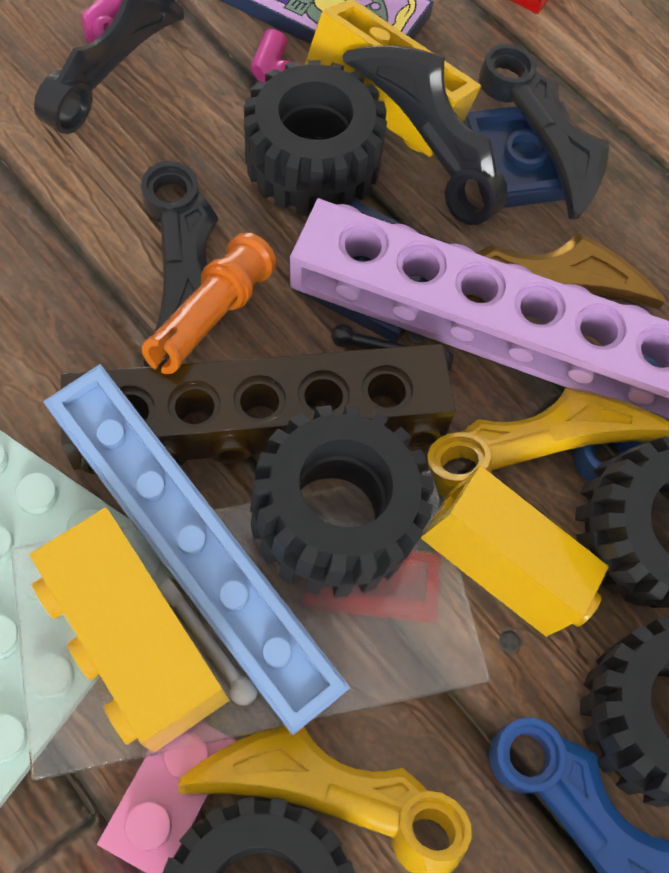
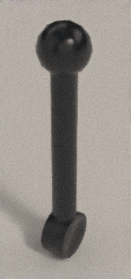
(344, 336)

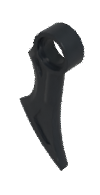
(417, 86)
(67, 94)
(574, 152)
(184, 233)

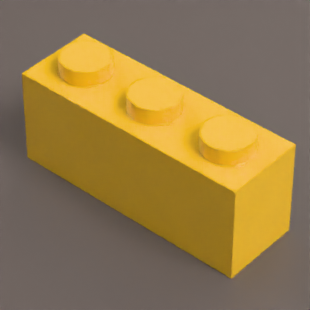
(354, 27)
(125, 633)

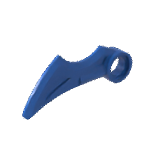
(577, 798)

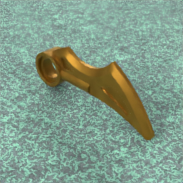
(585, 265)

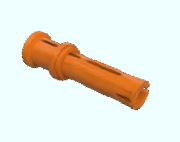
(224, 287)

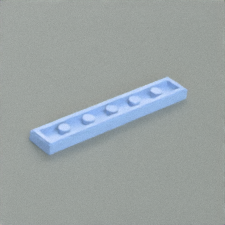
(198, 549)

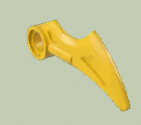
(570, 423)
(303, 774)

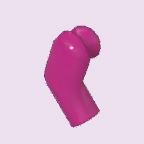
(98, 18)
(269, 54)

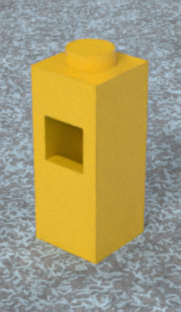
(516, 553)

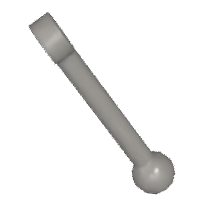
(241, 689)

